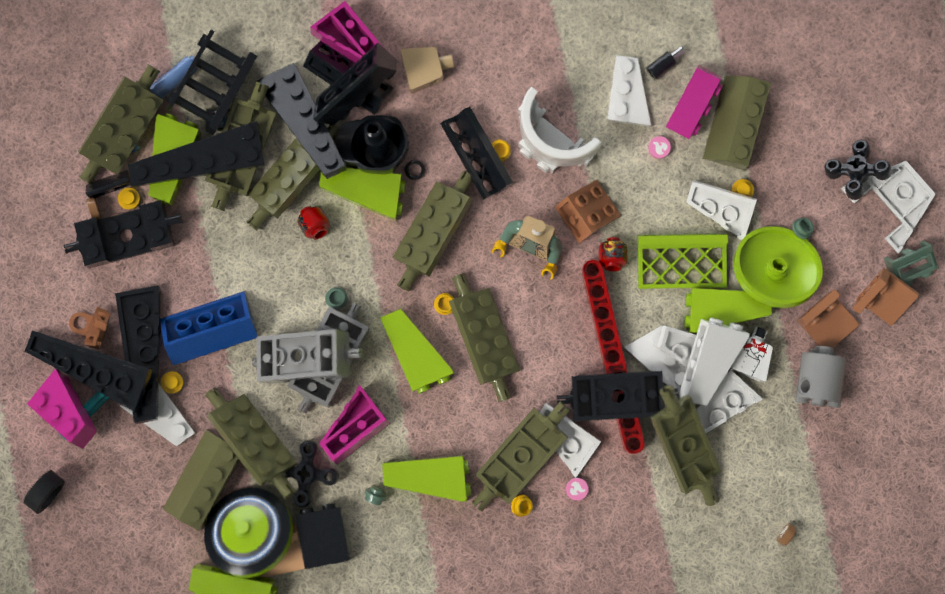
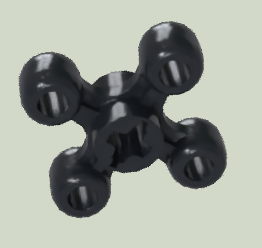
(857, 169)
(315, 474)

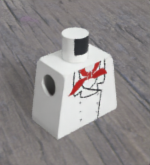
(754, 357)

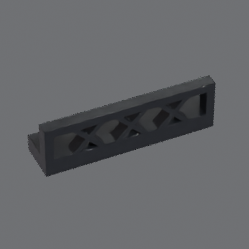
(329, 70)
(480, 151)

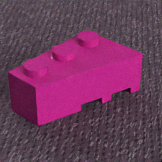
(344, 32)
(694, 102)
(63, 410)
(354, 427)

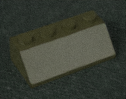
(736, 121)
(202, 481)

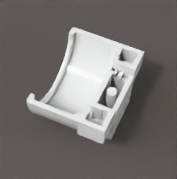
(547, 143)

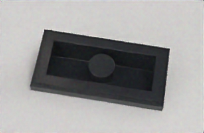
(108, 184)

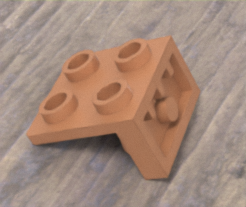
(587, 210)
(886, 297)
(828, 321)

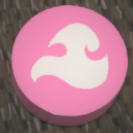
(659, 147)
(577, 489)

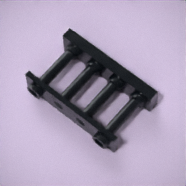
(222, 100)

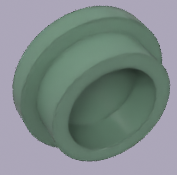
(803, 228)
(336, 298)
(375, 495)

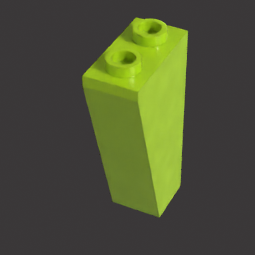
(168, 136)
(370, 191)
(723, 305)
(416, 355)
(430, 476)
(213, 580)

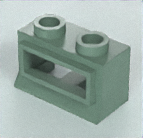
(910, 257)

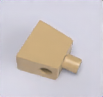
(424, 67)

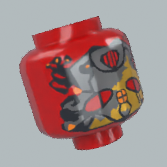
(313, 222)
(613, 254)

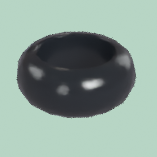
(411, 176)

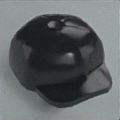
(373, 143)

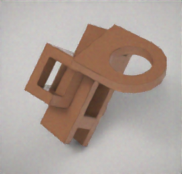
(95, 327)

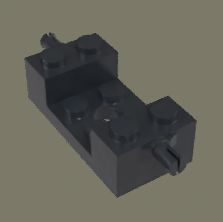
(101, 240)
(593, 400)

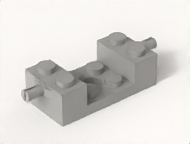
(323, 355)
(322, 389)

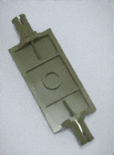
(239, 115)
(120, 125)
(284, 181)
(433, 229)
(484, 336)
(252, 441)
(686, 445)
(521, 456)

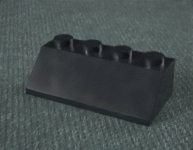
(354, 85)

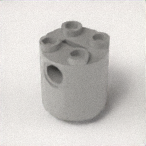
(821, 377)

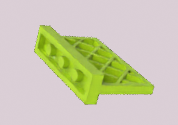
(682, 241)

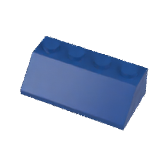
(208, 328)

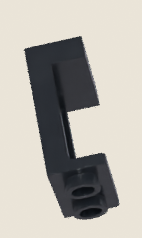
(322, 536)

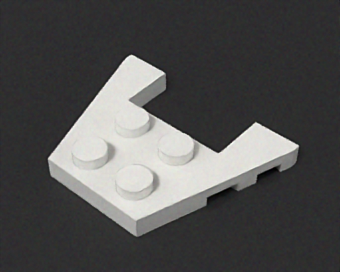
(906, 198)

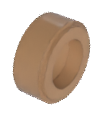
(93, 208)
(786, 534)

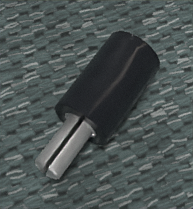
(664, 63)

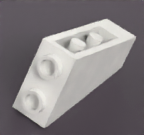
(711, 358)

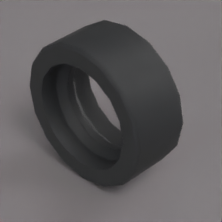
(43, 491)

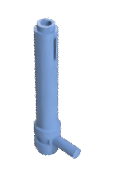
(170, 81)

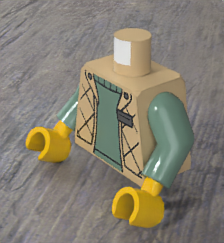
(534, 238)

